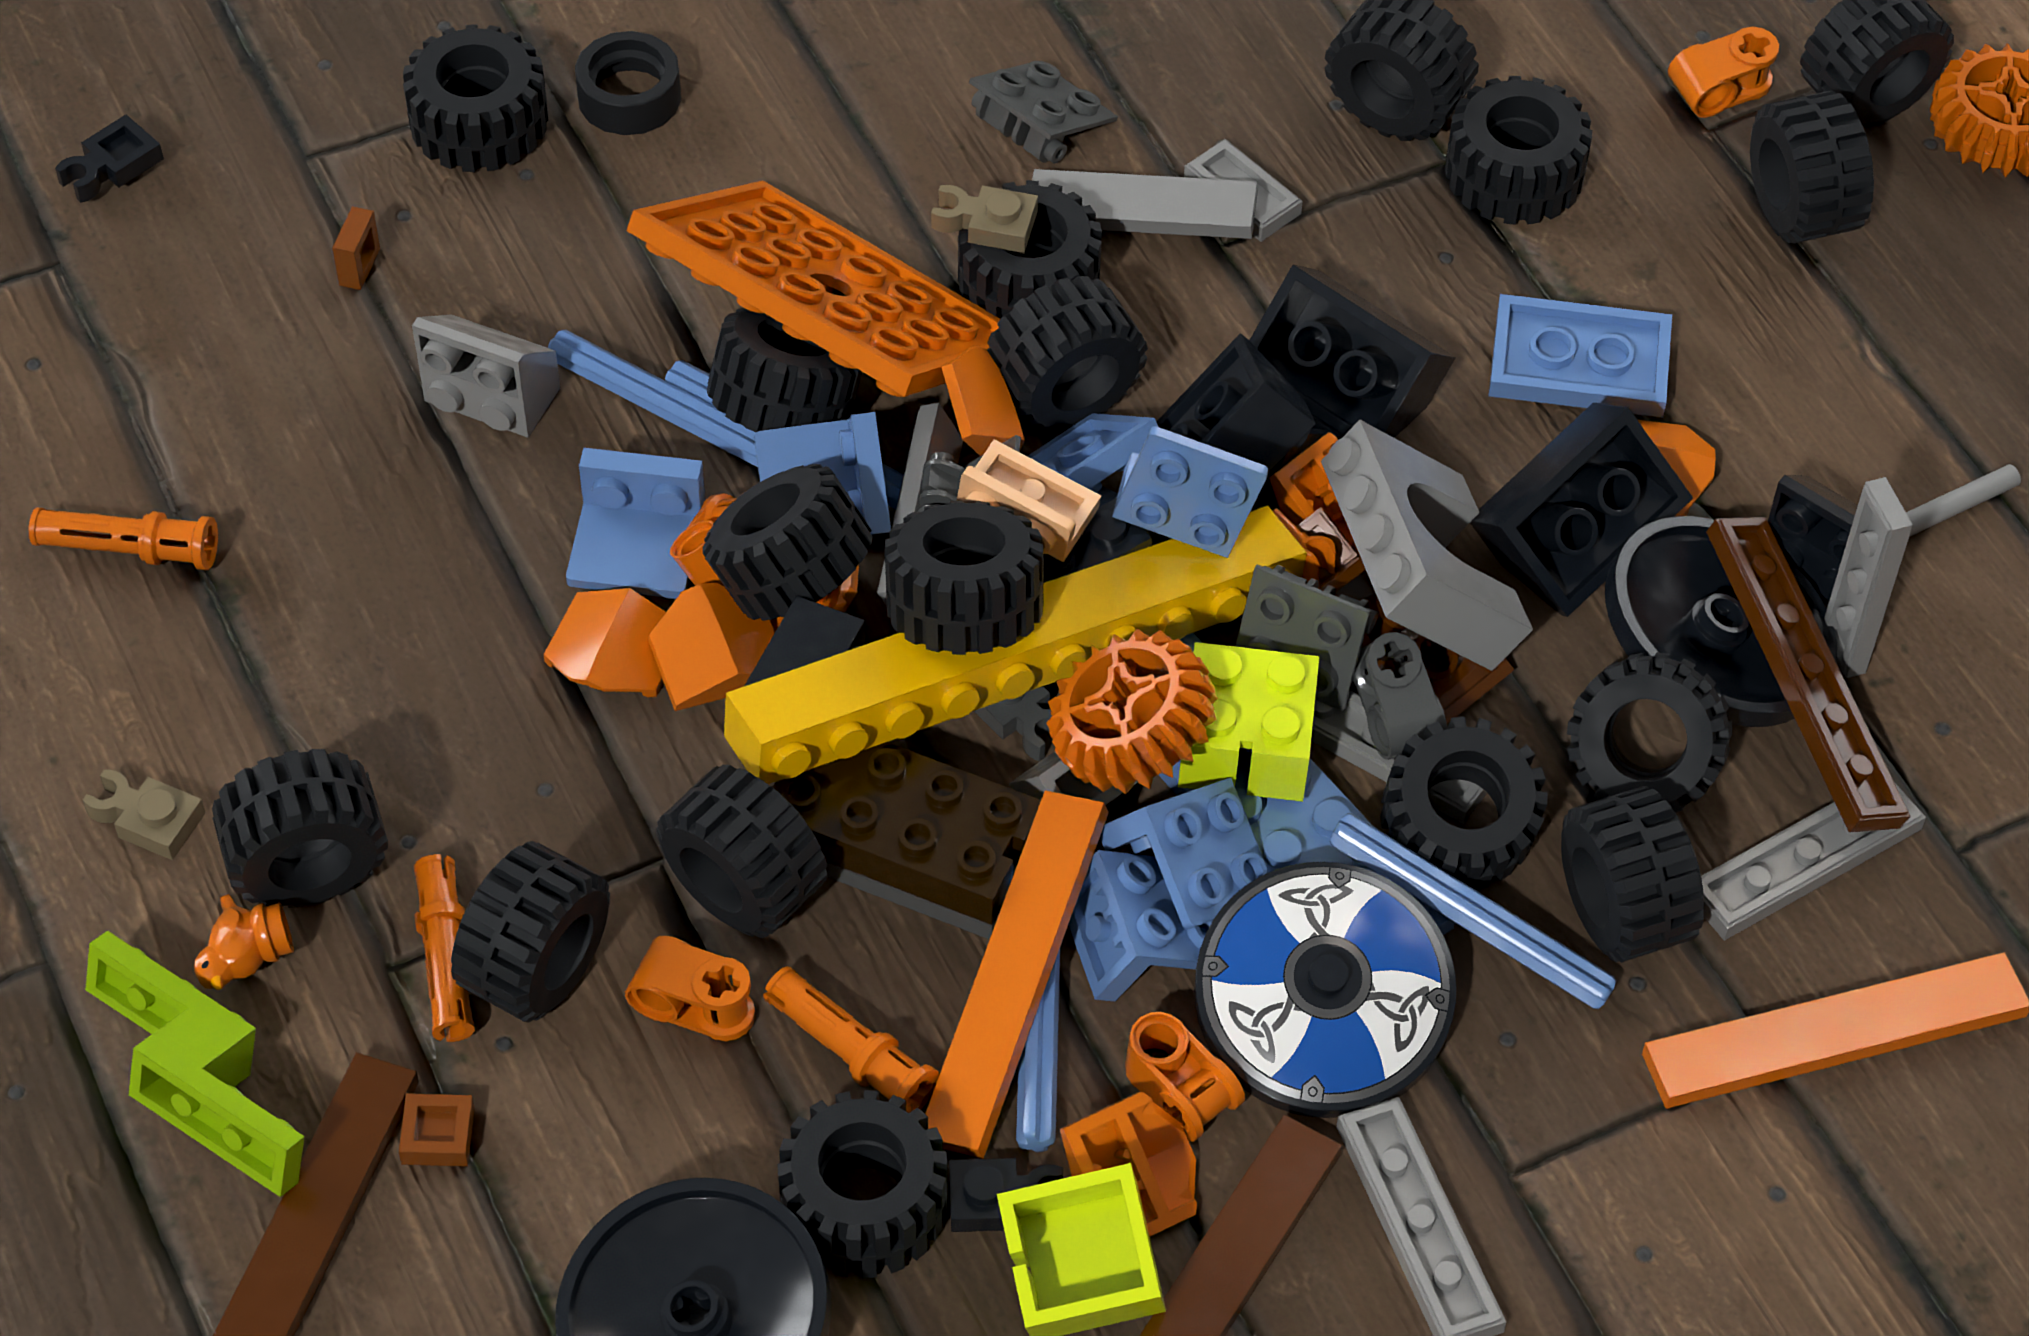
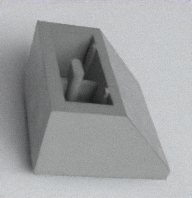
(484, 373)

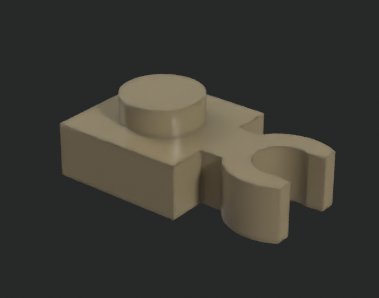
(992, 219)
(151, 817)

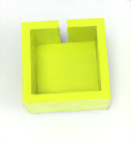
(1262, 707)
(1083, 1250)

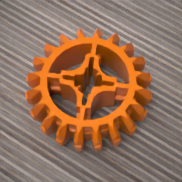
(1984, 108)
(1132, 711)

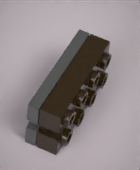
(916, 832)

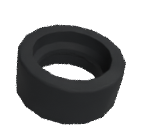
(627, 53)

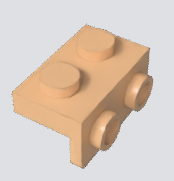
(1032, 490)

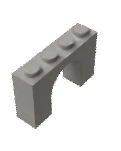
(1401, 520)

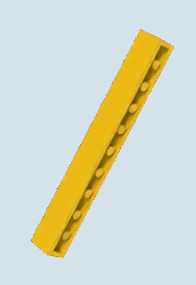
(901, 687)

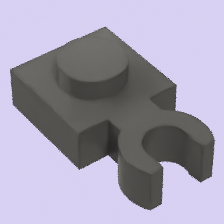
(1026, 715)

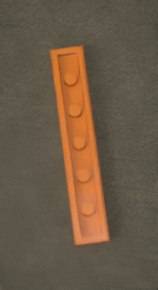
(1014, 972)
(1835, 1030)

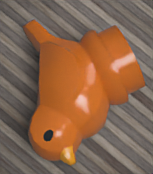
(242, 943)

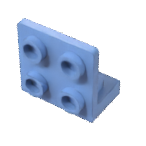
(845, 447)
(1189, 491)
(631, 519)
(1199, 847)
(1128, 923)

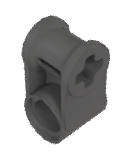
(1399, 700)

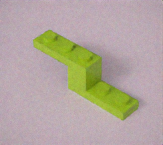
(194, 1063)

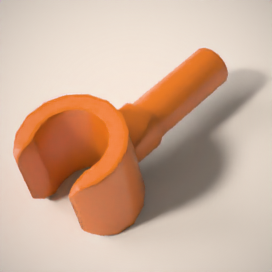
(1319, 549)

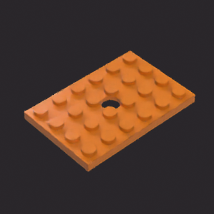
(791, 259)

